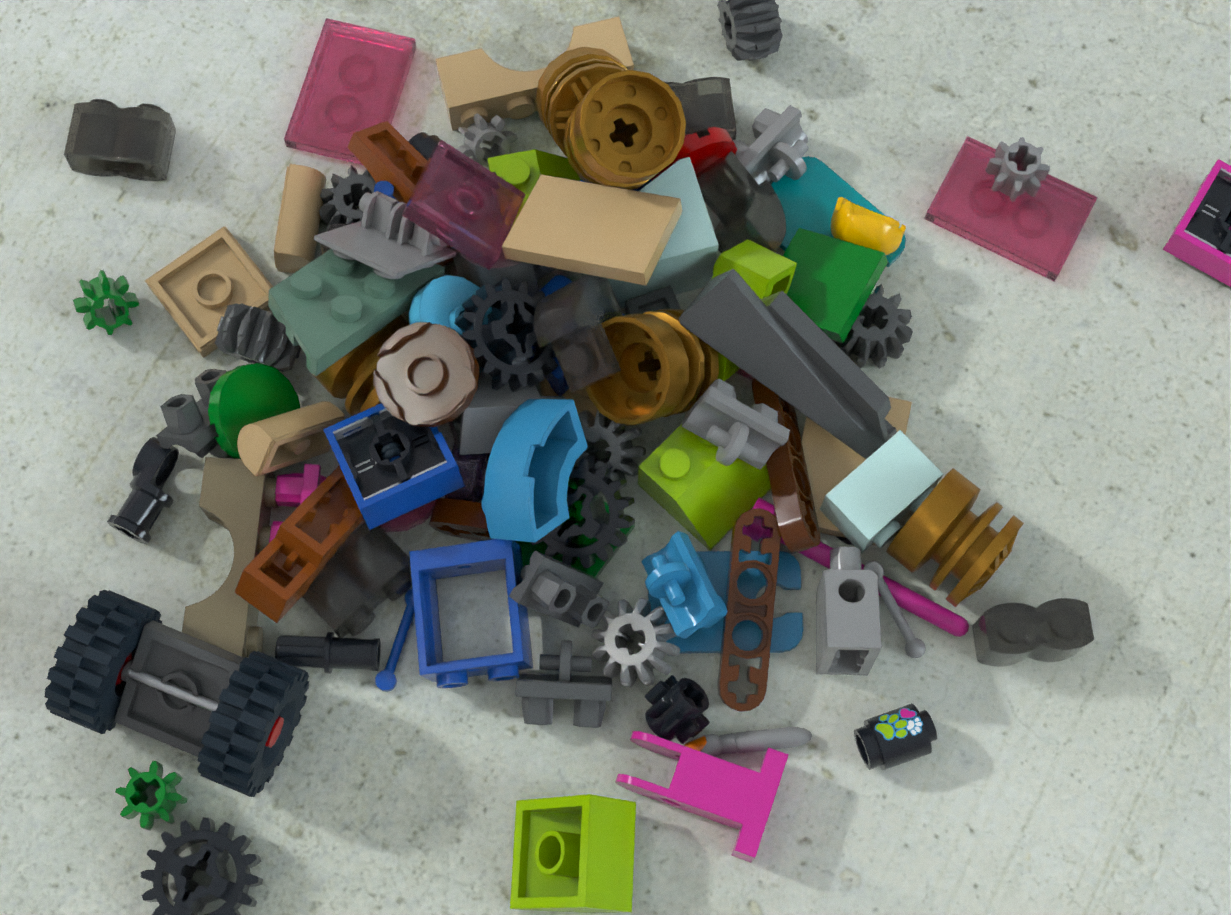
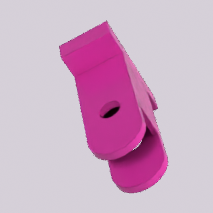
(715, 789)

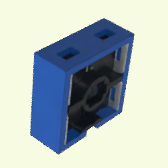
(392, 463)

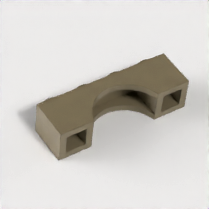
(243, 507)

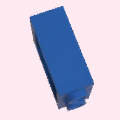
(459, 561)

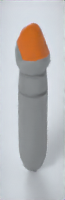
(751, 741)

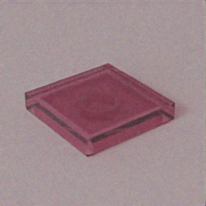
(464, 204)

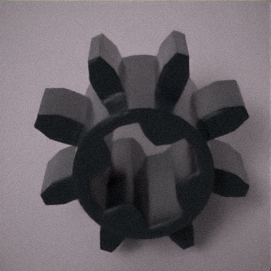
(677, 709)

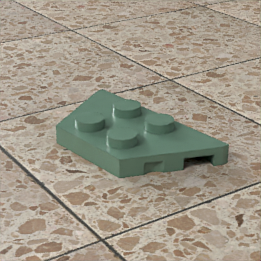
(340, 304)

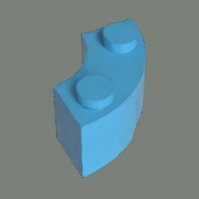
(532, 470)

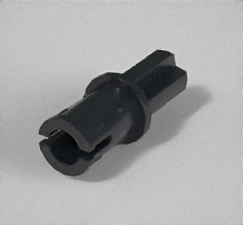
(329, 652)

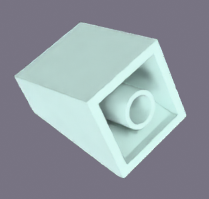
(692, 246)

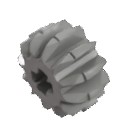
(626, 662)

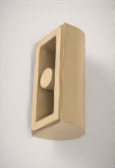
(298, 218)
(287, 437)

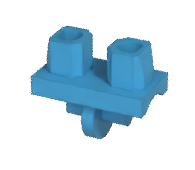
(683, 587)

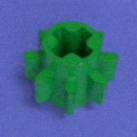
(118, 304)
(137, 796)

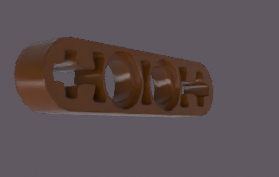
(790, 478)
(755, 610)

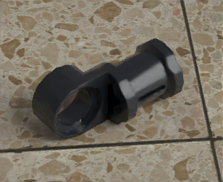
(146, 499)

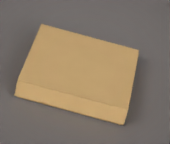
(204, 283)

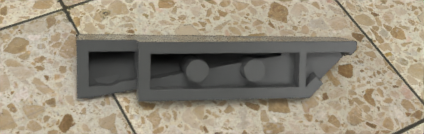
(792, 359)

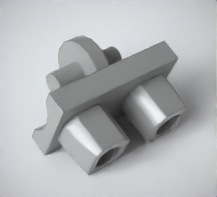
(777, 146)
(734, 427)

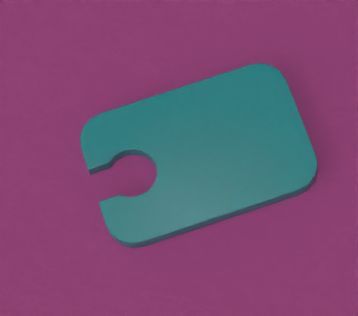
(812, 200)

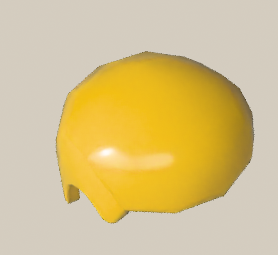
(865, 227)

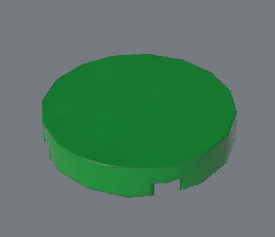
(245, 397)

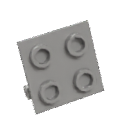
(386, 239)

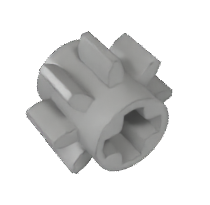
(489, 131)
(1022, 157)

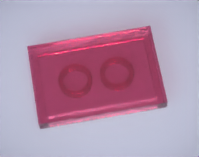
(348, 87)
(1028, 231)

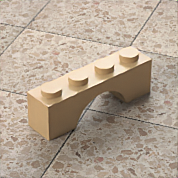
(479, 85)

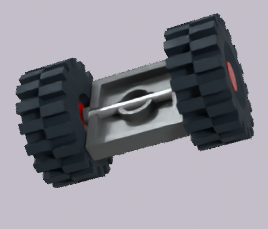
(178, 690)

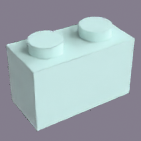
(881, 493)

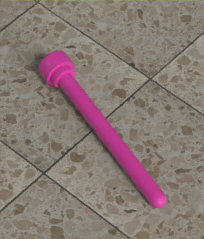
(903, 596)

